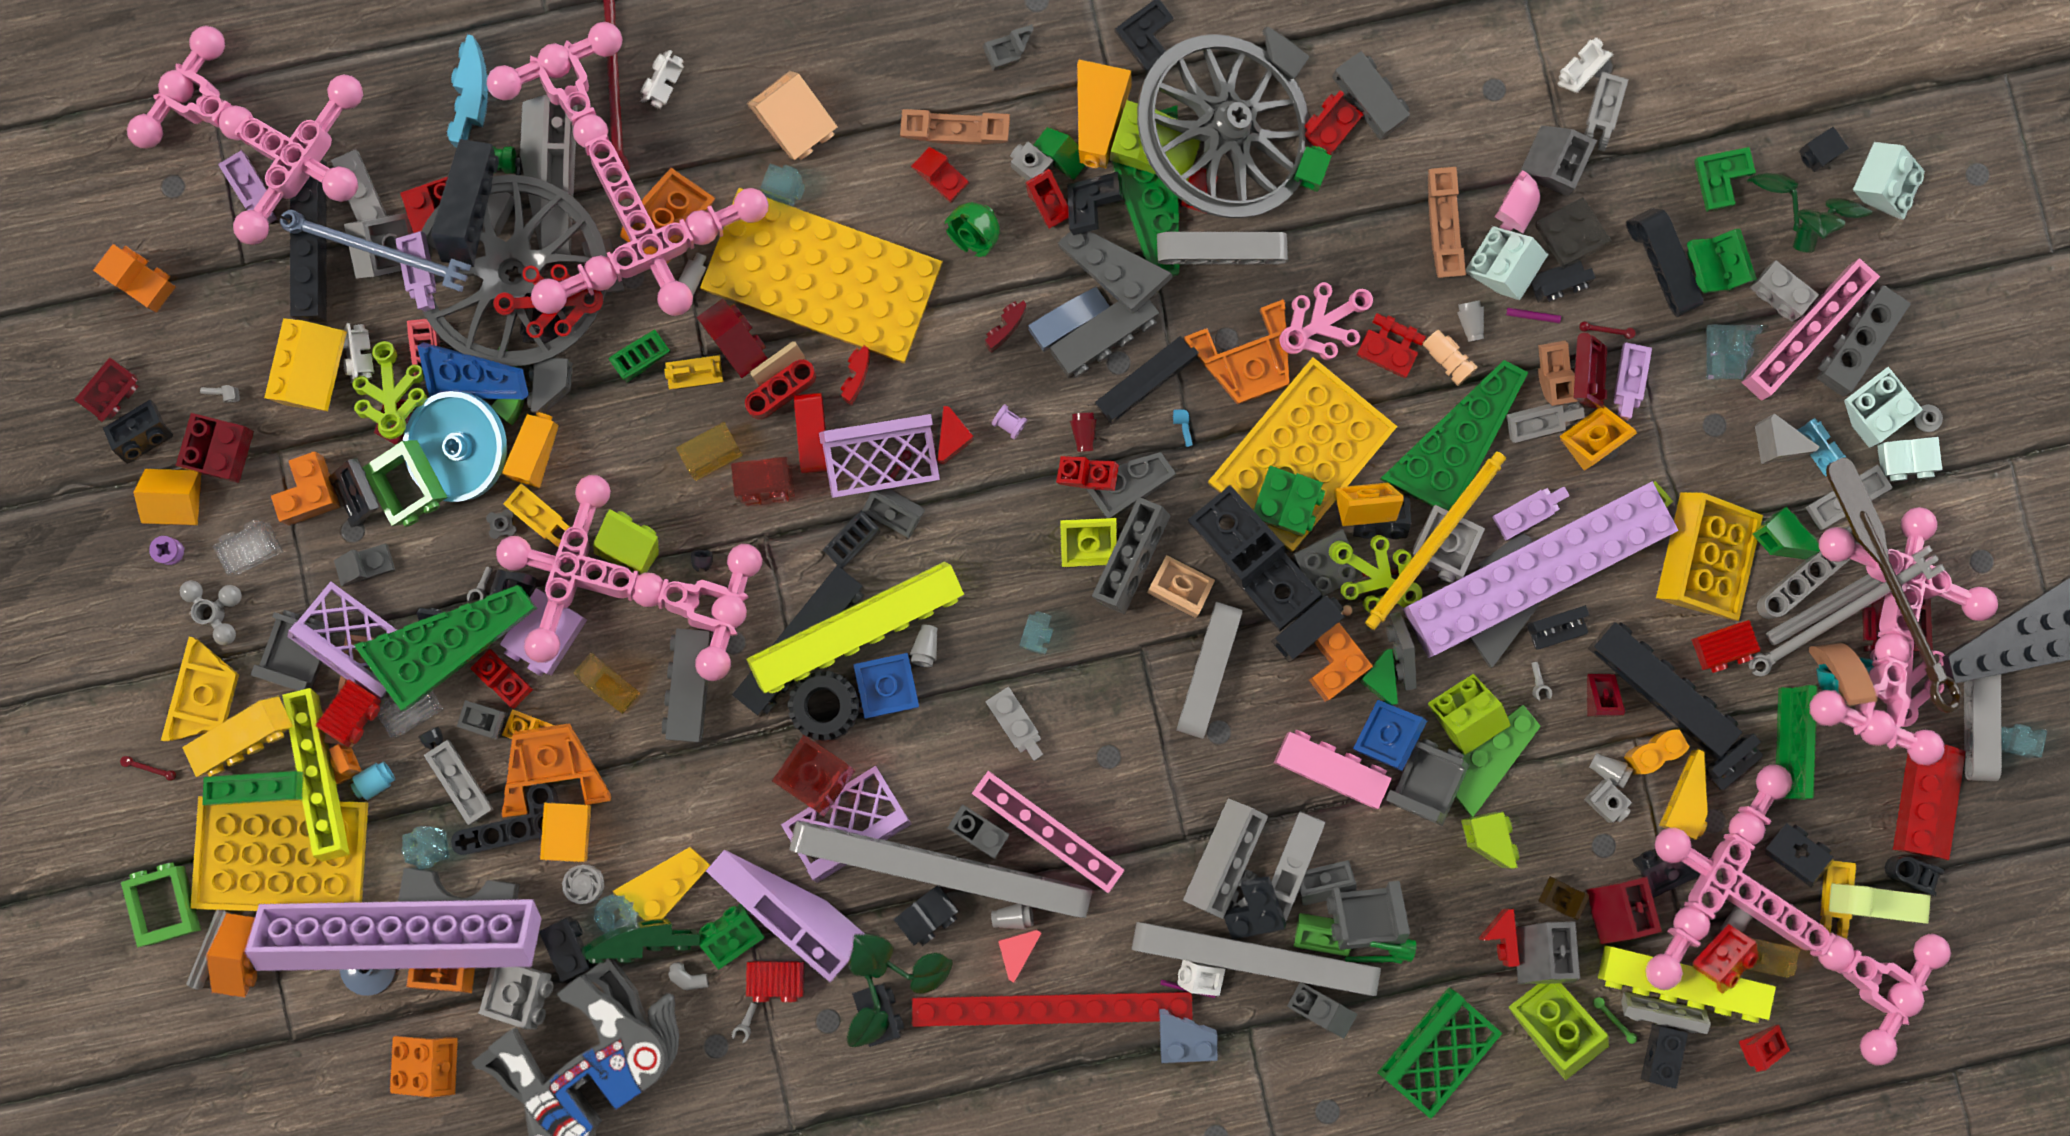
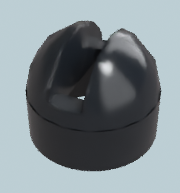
(701, 559)
(433, 735)

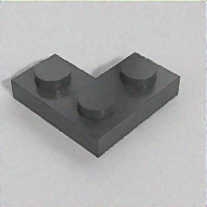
(1403, 651)

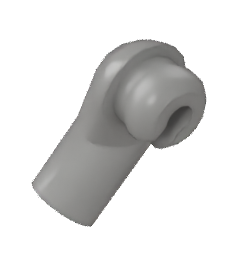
(685, 980)

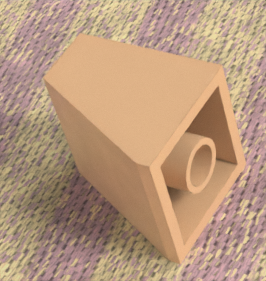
(793, 115)

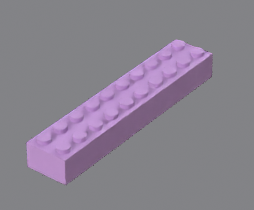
(1540, 569)
(394, 935)

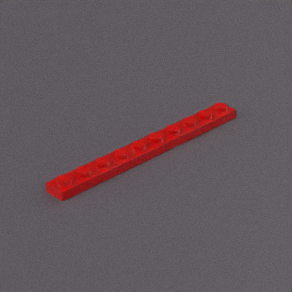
(1049, 1008)

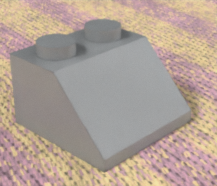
(380, 231)

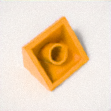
(1596, 436)
(168, 497)
(1368, 503)
(565, 832)

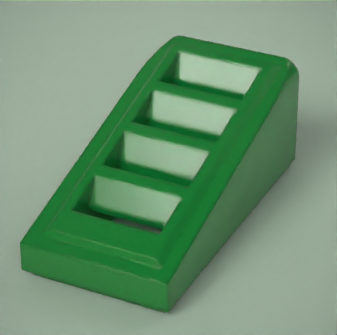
(634, 348)

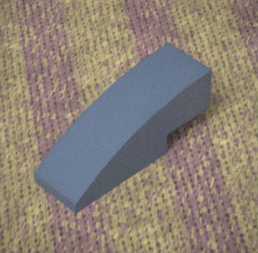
(1067, 318)

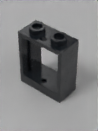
(1308, 627)

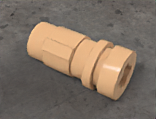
(1446, 353)

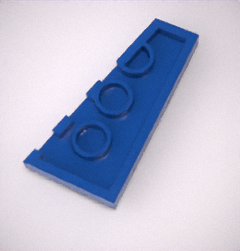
(455, 371)

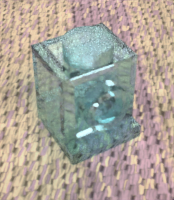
(1036, 633)
(2023, 741)

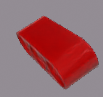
(775, 402)
(809, 423)

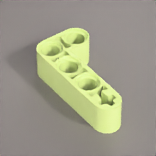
(1879, 903)

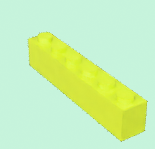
(319, 784)
(1747, 997)

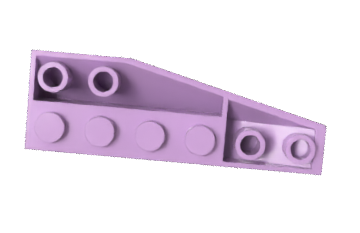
(793, 914)

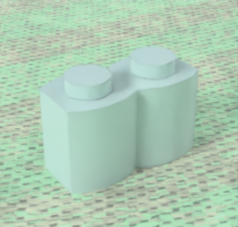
(1910, 457)

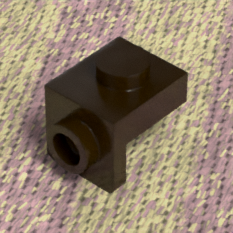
(1563, 898)

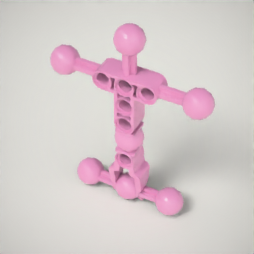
(238, 124)
(645, 589)
(1893, 646)

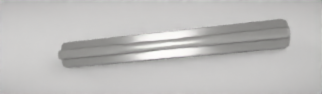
(1822, 609)

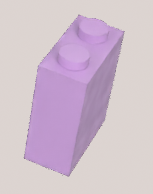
(567, 630)

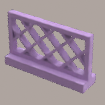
(878, 431)
(332, 655)
(883, 829)

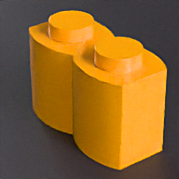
(1660, 748)

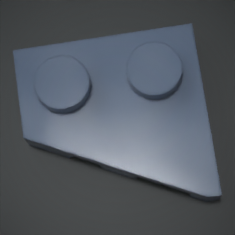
(1185, 1040)

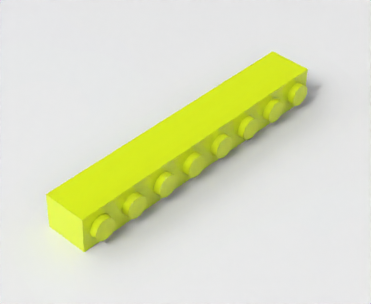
(855, 627)

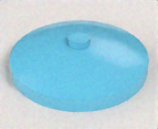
(461, 442)

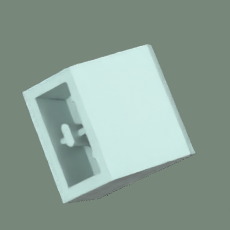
(1889, 179)
(1507, 262)
(1880, 407)

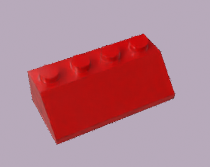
(1929, 805)

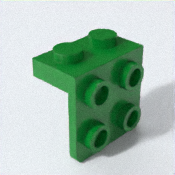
(1721, 262)

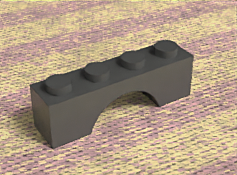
(425, 885)

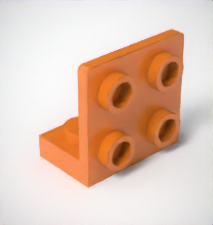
(423, 1066)

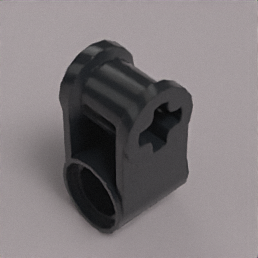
(1918, 875)

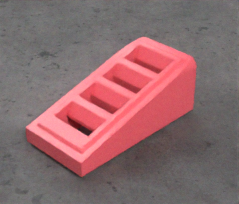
(414, 337)

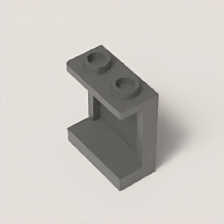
(285, 660)
(1429, 782)
(1368, 916)

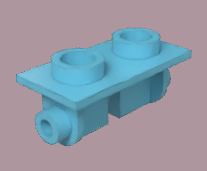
(1826, 452)

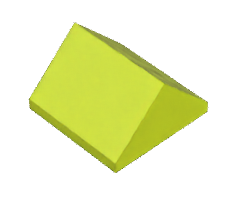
(1087, 541)

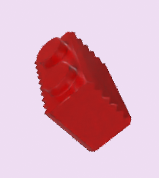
(1726, 645)
(349, 714)
(775, 979)

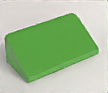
(1316, 935)

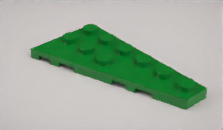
(1150, 206)
(1453, 450)
(433, 649)

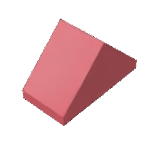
(1017, 950)

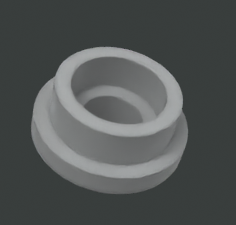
(1923, 424)

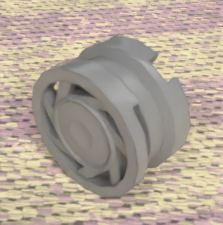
(583, 884)

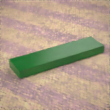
(252, 788)

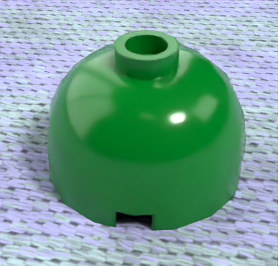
(973, 227)

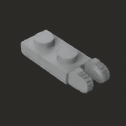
(1606, 107)

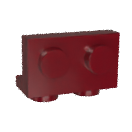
(107, 389)

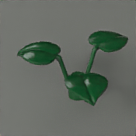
(1813, 223)
(870, 959)

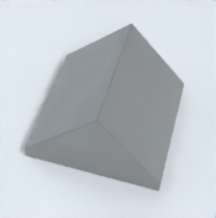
(1781, 441)

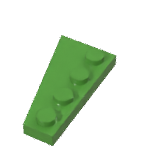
(1494, 758)

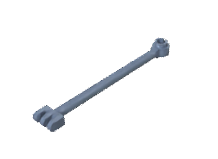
(450, 273)

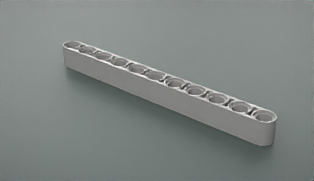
(940, 869)

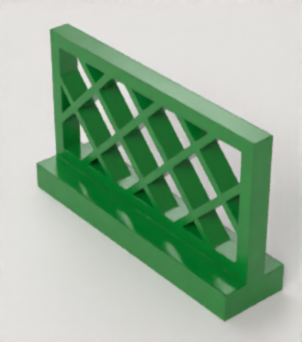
(1797, 739)
(1425, 1034)

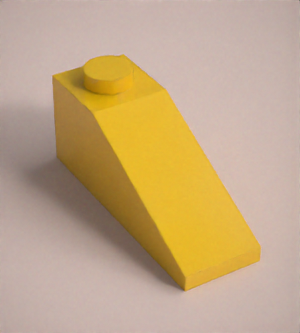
(1689, 800)

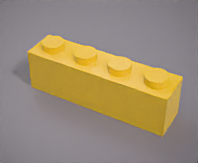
(237, 737)

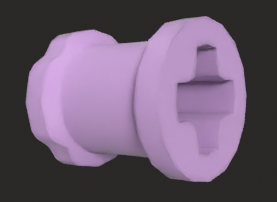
(1009, 421)

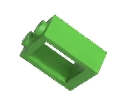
(424, 474)
(183, 896)

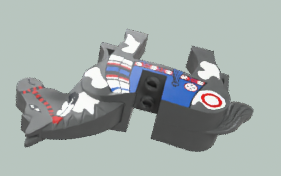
(630, 1057)

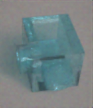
(782, 184)

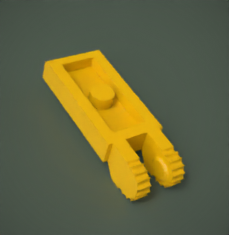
(535, 513)
(1836, 873)

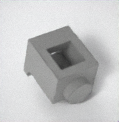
(1027, 170)
(1599, 798)

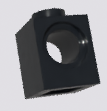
(1823, 149)

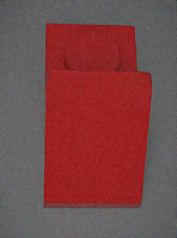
(942, 176)
(1048, 198)
(1504, 929)
(1764, 1048)

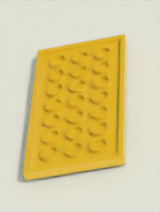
(824, 278)

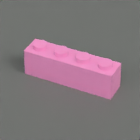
(1332, 769)

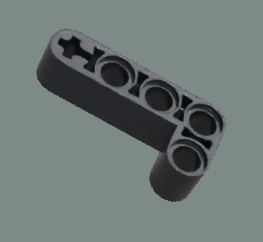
(1667, 259)
(507, 827)

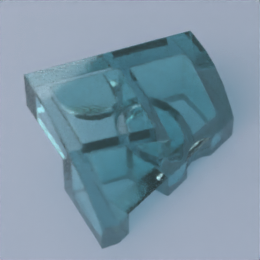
(1729, 350)

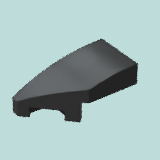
(1007, 49)
(1284, 53)

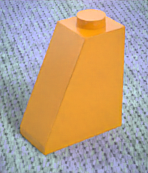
(531, 450)

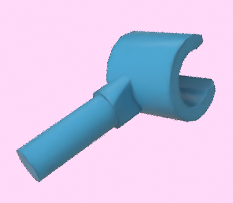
(1181, 416)

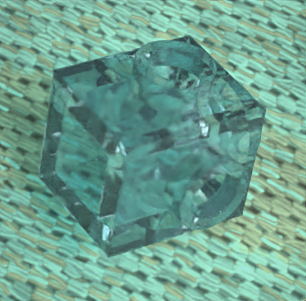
(425, 847)

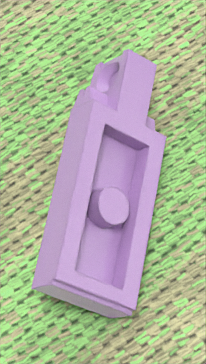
(245, 181)
(417, 282)
(1631, 378)
(1529, 512)

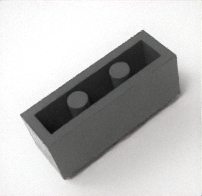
(1371, 95)

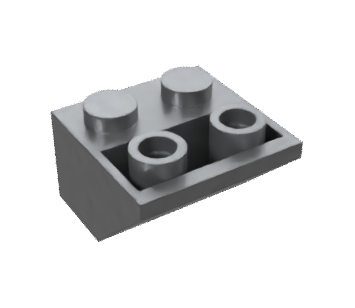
(1558, 158)
(1547, 953)

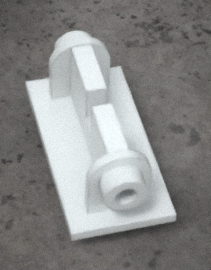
(1578, 72)
(655, 88)
(357, 363)

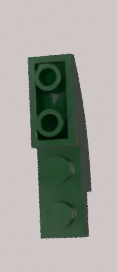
(628, 941)

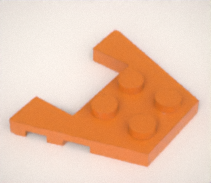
(1252, 367)
(547, 757)

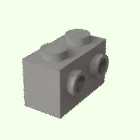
(1784, 291)

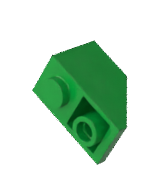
(1786, 536)

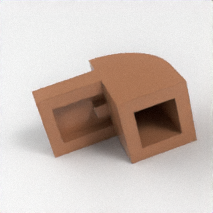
(1555, 373)

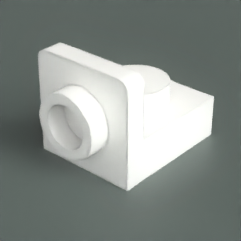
(1201, 978)

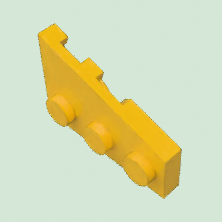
(665, 885)

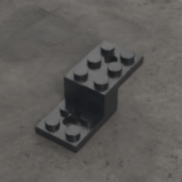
(1255, 558)

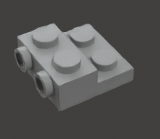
(1456, 551)
(516, 996)

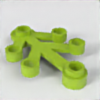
(391, 394)
(1380, 577)

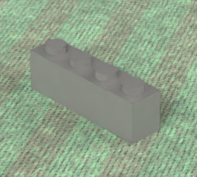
(1225, 858)

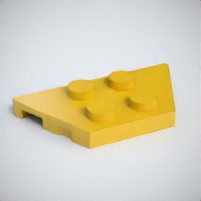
(200, 694)

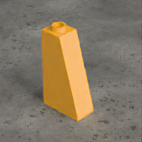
(1100, 108)

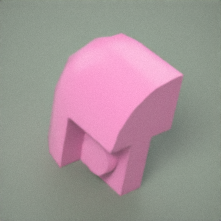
(1519, 203)

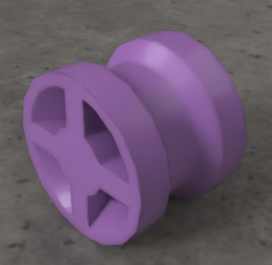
(173, 552)

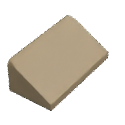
(777, 363)

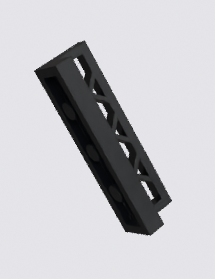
(1146, 379)

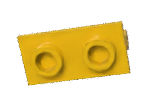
(694, 372)

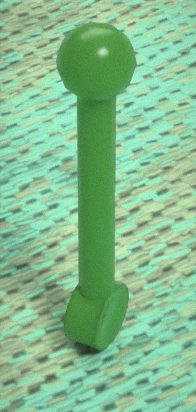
(1600, 1003)

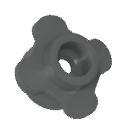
(508, 527)

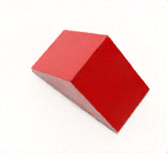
(953, 436)

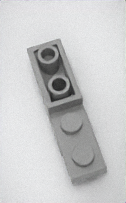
(1296, 860)

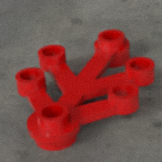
(574, 300)

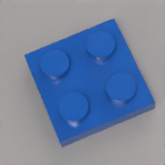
(886, 685)
(1390, 735)

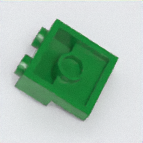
(1288, 501)

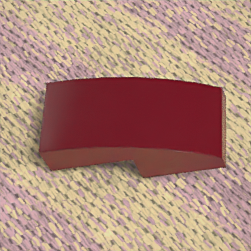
(1011, 319)

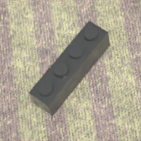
(1100, 335)
(688, 689)

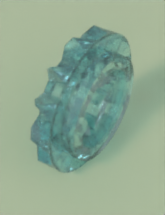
(605, 919)

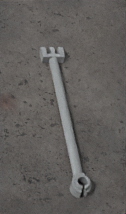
(1921, 566)

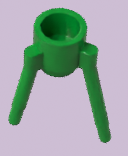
(1399, 951)

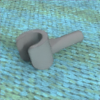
(229, 393)
(481, 586)
(1539, 682)
(746, 1022)

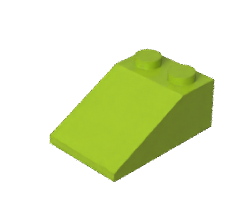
(1129, 150)
(1560, 1027)

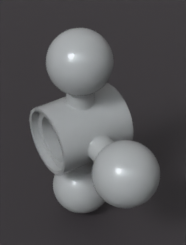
(228, 596)

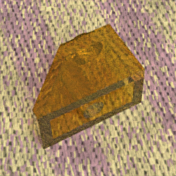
(606, 683)

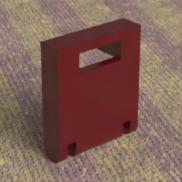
(1590, 371)
(1871, 620)

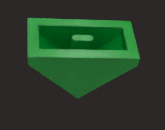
(1062, 150)
(1381, 678)

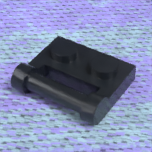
(354, 491)

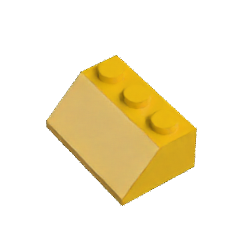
(305, 365)

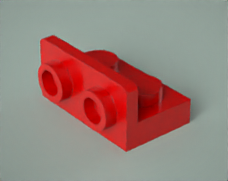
(1333, 123)
(1727, 958)

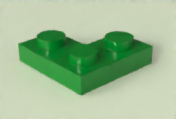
(1716, 172)

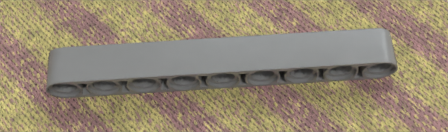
(1256, 958)

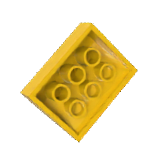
(1709, 556)

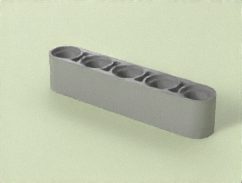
(1222, 248)
(1805, 582)
(1209, 670)
(1982, 728)

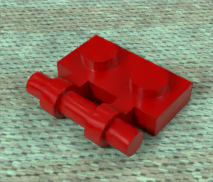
(1386, 352)

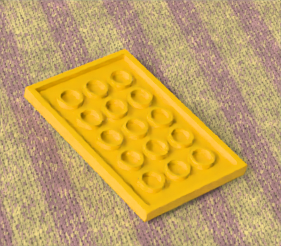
(1310, 430)
(266, 857)

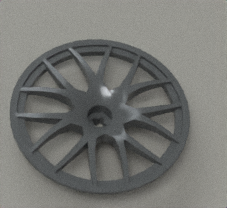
(1219, 127)
(517, 253)

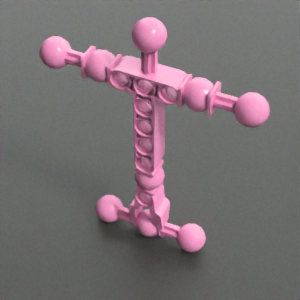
(592, 134)
(1833, 951)

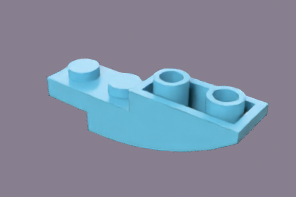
(470, 82)

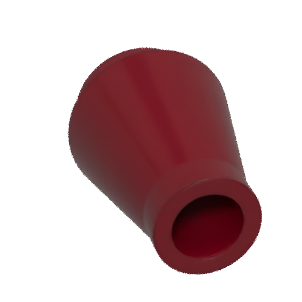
(1083, 429)

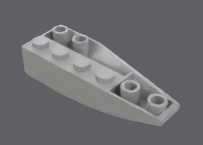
(548, 155)

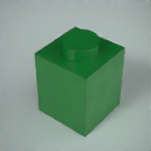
(1312, 167)

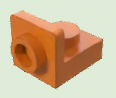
(344, 763)

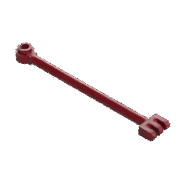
(614, 92)

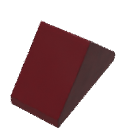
(1603, 696)

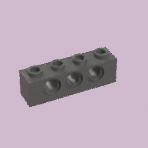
(1890, 310)
(1131, 555)

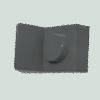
(364, 564)
(482, 720)

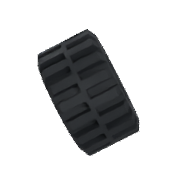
(823, 730)

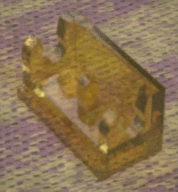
(709, 451)
(1776, 959)

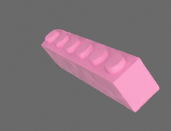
(1810, 329)
(1048, 831)

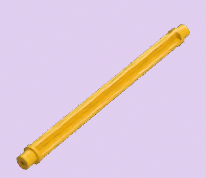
(1435, 540)

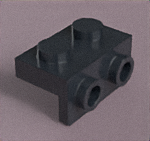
(1554, 283)

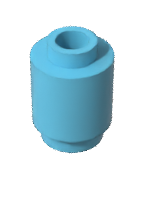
(372, 780)

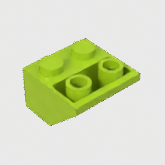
(626, 543)
(1469, 714)
(1490, 838)

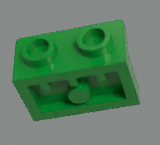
(729, 936)

